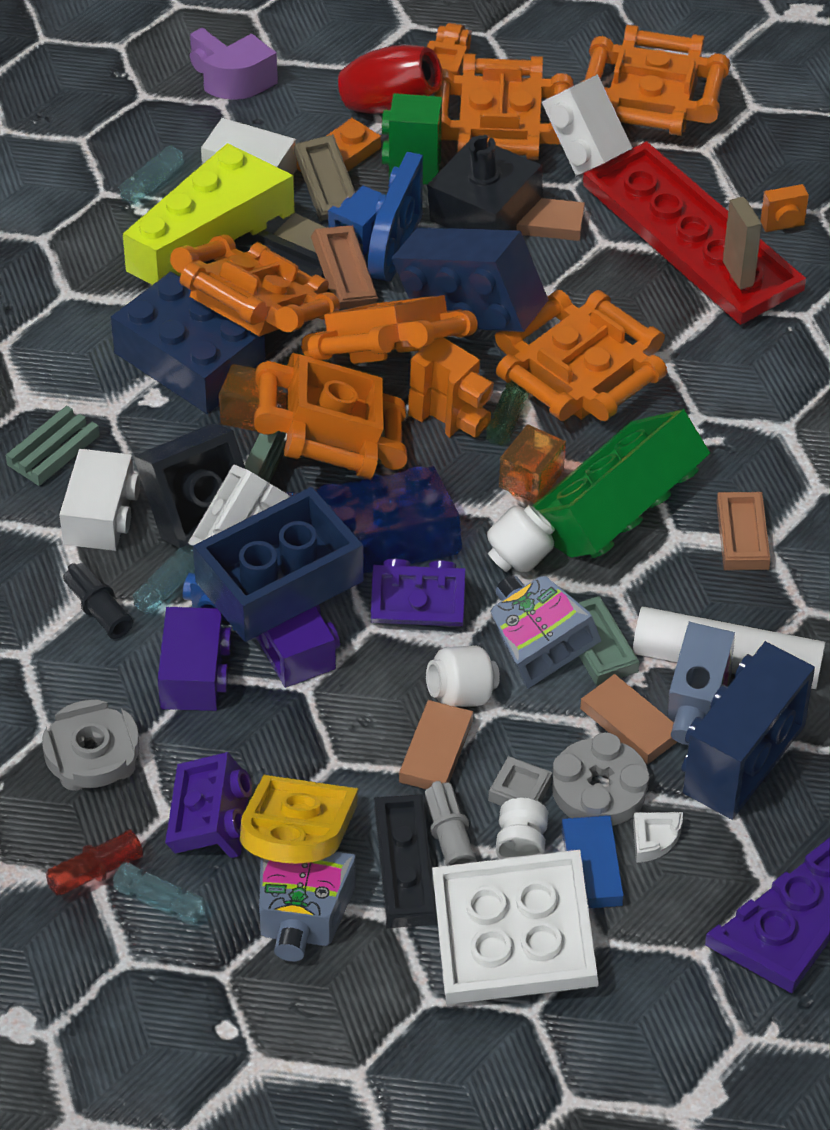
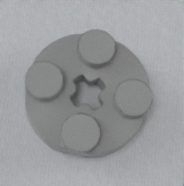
(600, 757)
(91, 767)

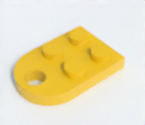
(296, 819)

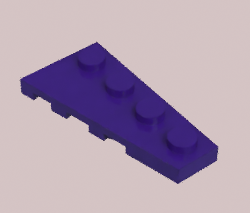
(784, 927)

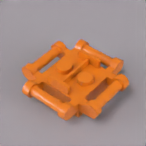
(659, 85)
(501, 103)
(253, 286)
(381, 327)
(584, 359)
(334, 411)

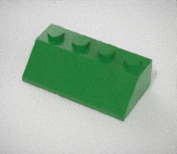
(622, 482)

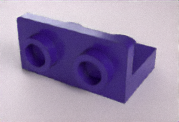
(418, 593)
(208, 804)

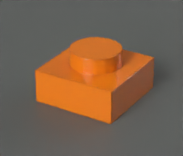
(784, 208)

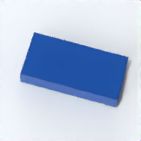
(599, 858)

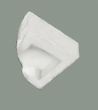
(656, 834)

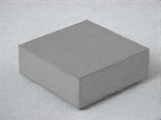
(519, 780)

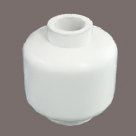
(520, 539)
(462, 676)

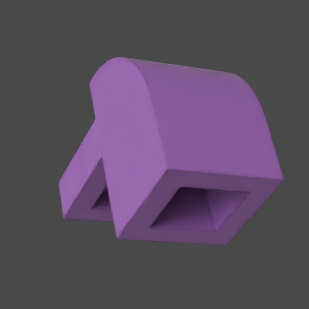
(234, 69)

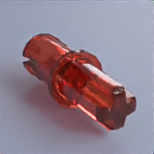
(94, 863)

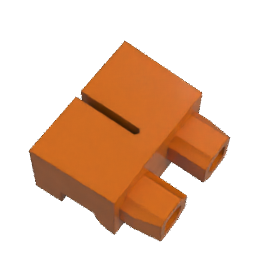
(449, 388)

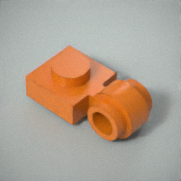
(451, 45)

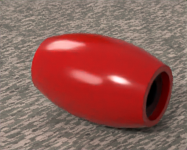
(400, 69)

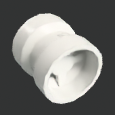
(522, 828)

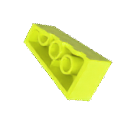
(223, 196)

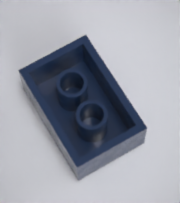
(476, 272)
(183, 342)
(278, 563)
(747, 729)

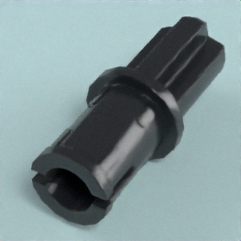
(98, 600)

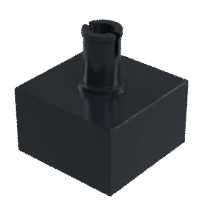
(484, 188)
(185, 478)

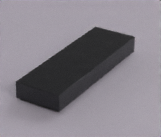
(404, 861)

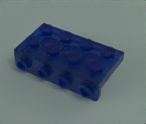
(398, 516)

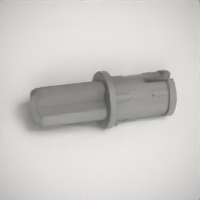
(449, 824)

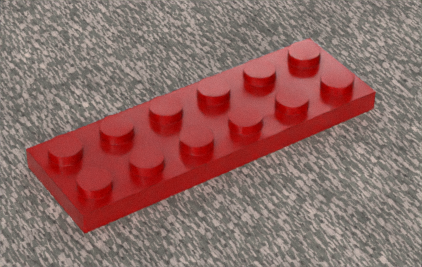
(688, 230)

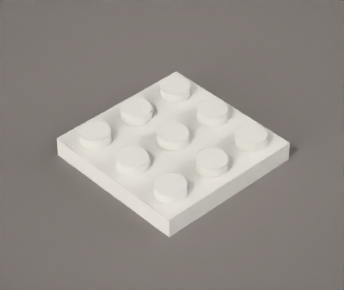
(514, 927)

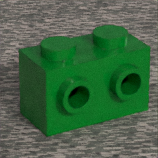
(413, 127)

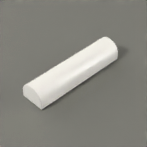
(662, 632)

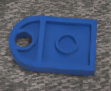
(396, 216)

